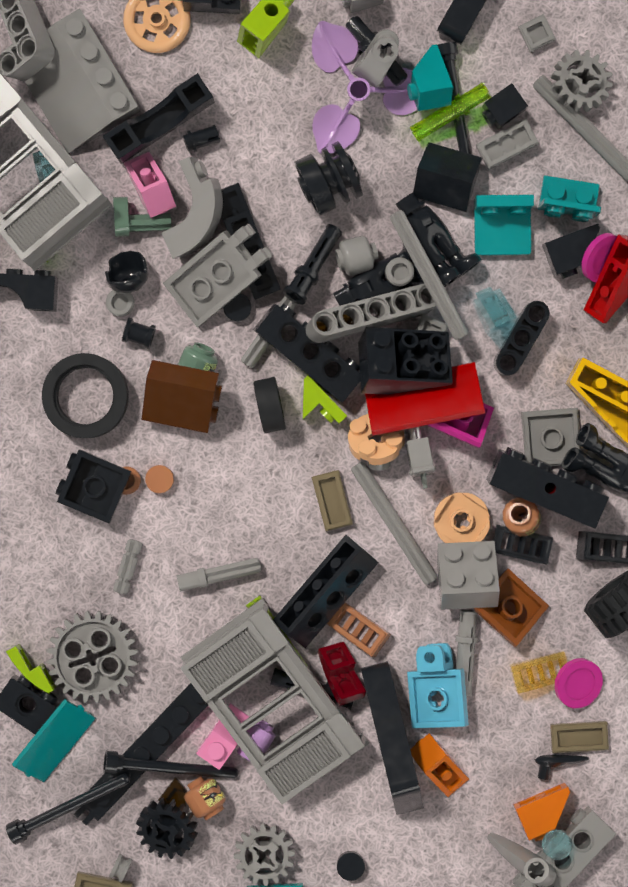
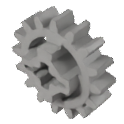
(590, 73)
(274, 862)

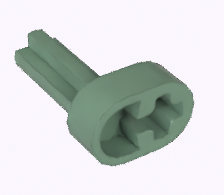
(134, 223)

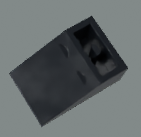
(403, 360)

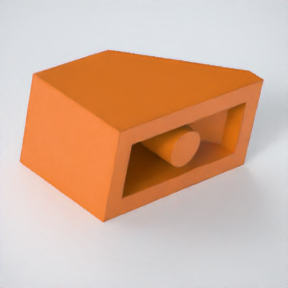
(438, 765)
(542, 811)

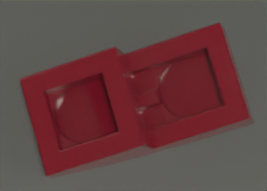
(340, 673)

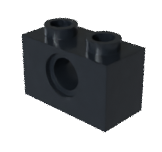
(12, 706)

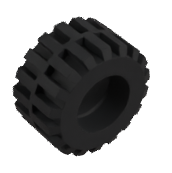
(610, 607)

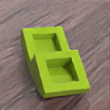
(38, 675)

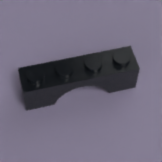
(144, 130)
(36, 291)

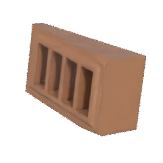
(362, 644)

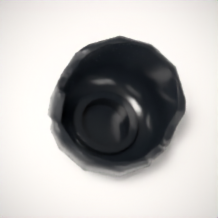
(127, 272)

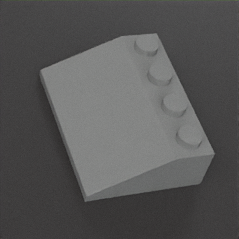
(80, 85)

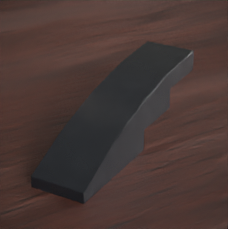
(235, 215)

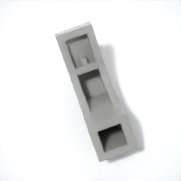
(204, 213)

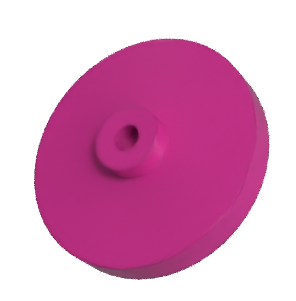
(596, 255)
(578, 683)

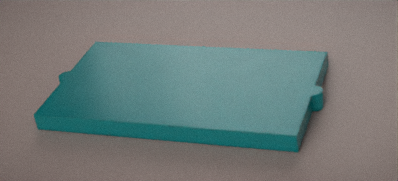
(54, 740)

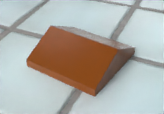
(516, 610)

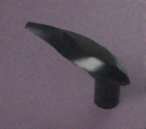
(554, 760)

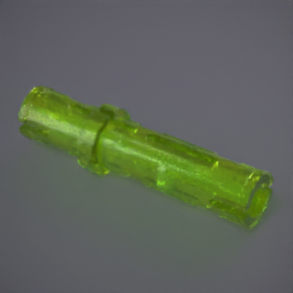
(460, 105)

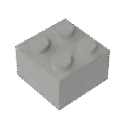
(467, 575)

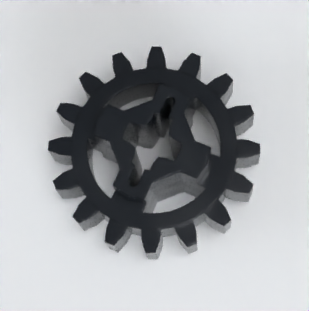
(166, 828)

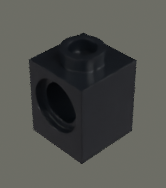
(503, 107)

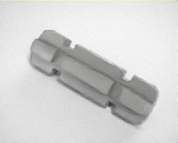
(127, 566)

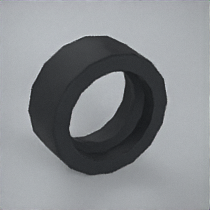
(269, 405)

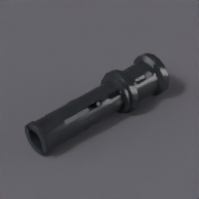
(307, 274)

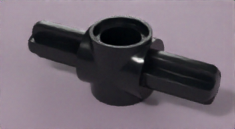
(364, 37)

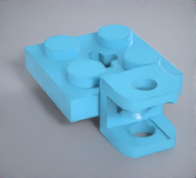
(436, 675)

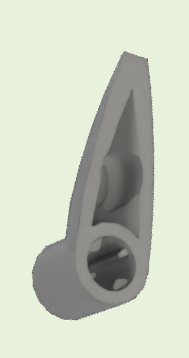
(524, 860)

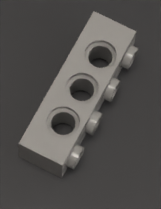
(598, 836)

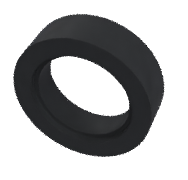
(51, 388)

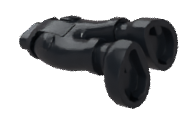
(432, 229)
(372, 282)
(576, 459)

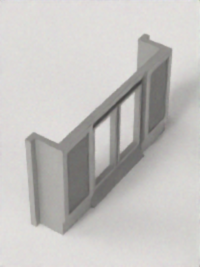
(55, 207)
(237, 655)

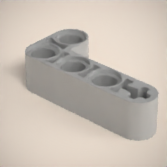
(30, 39)

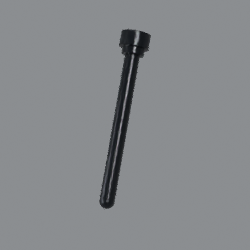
(448, 52)
(115, 763)
(19, 830)

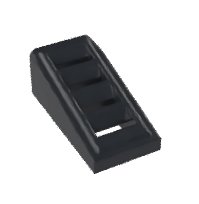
(584, 546)
(545, 549)

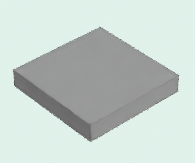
(549, 434)

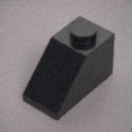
(567, 252)

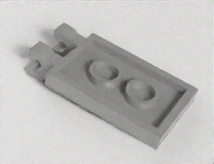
(216, 275)

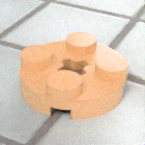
(370, 450)
(458, 504)

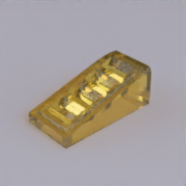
(517, 678)

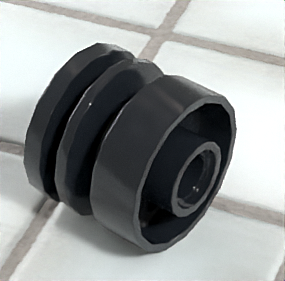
(326, 179)

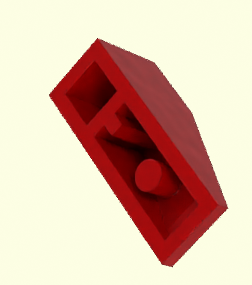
(612, 283)

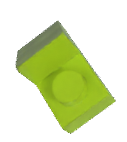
(315, 395)

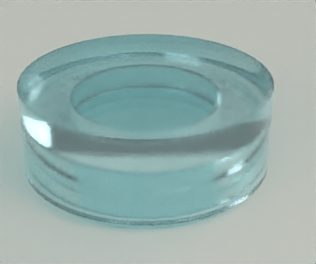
(557, 844)

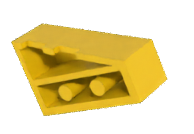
(603, 394)

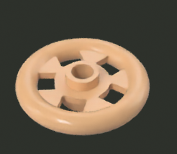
(162, 42)

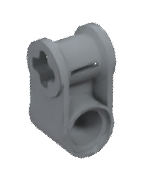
(374, 61)

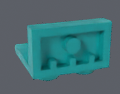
(569, 197)
(502, 224)

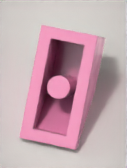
(150, 184)
(219, 742)

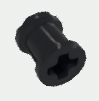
(138, 333)

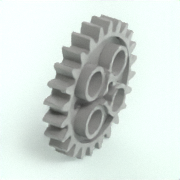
(102, 679)

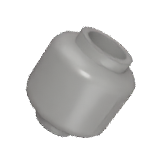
(356, 255)

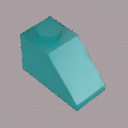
(430, 82)

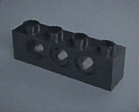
(338, 385)
(325, 591)

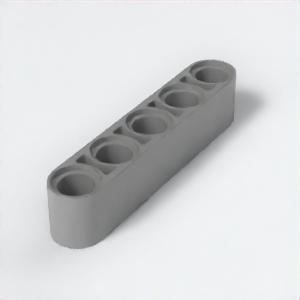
(361, 317)

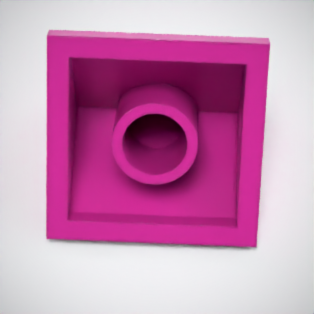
(467, 429)

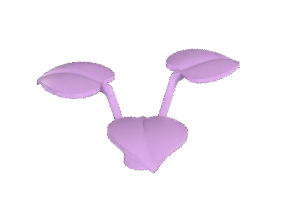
(332, 49)

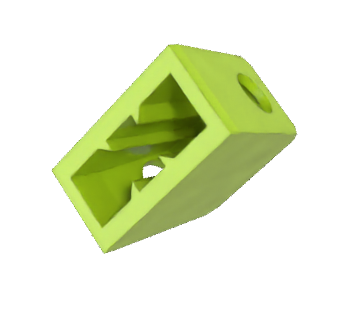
(263, 25)

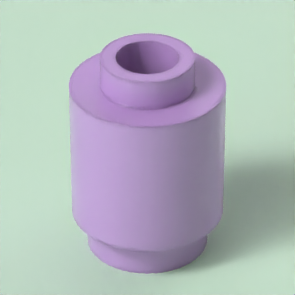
(262, 735)

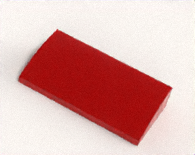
(429, 405)

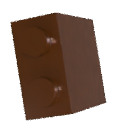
(181, 396)

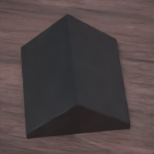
(446, 176)

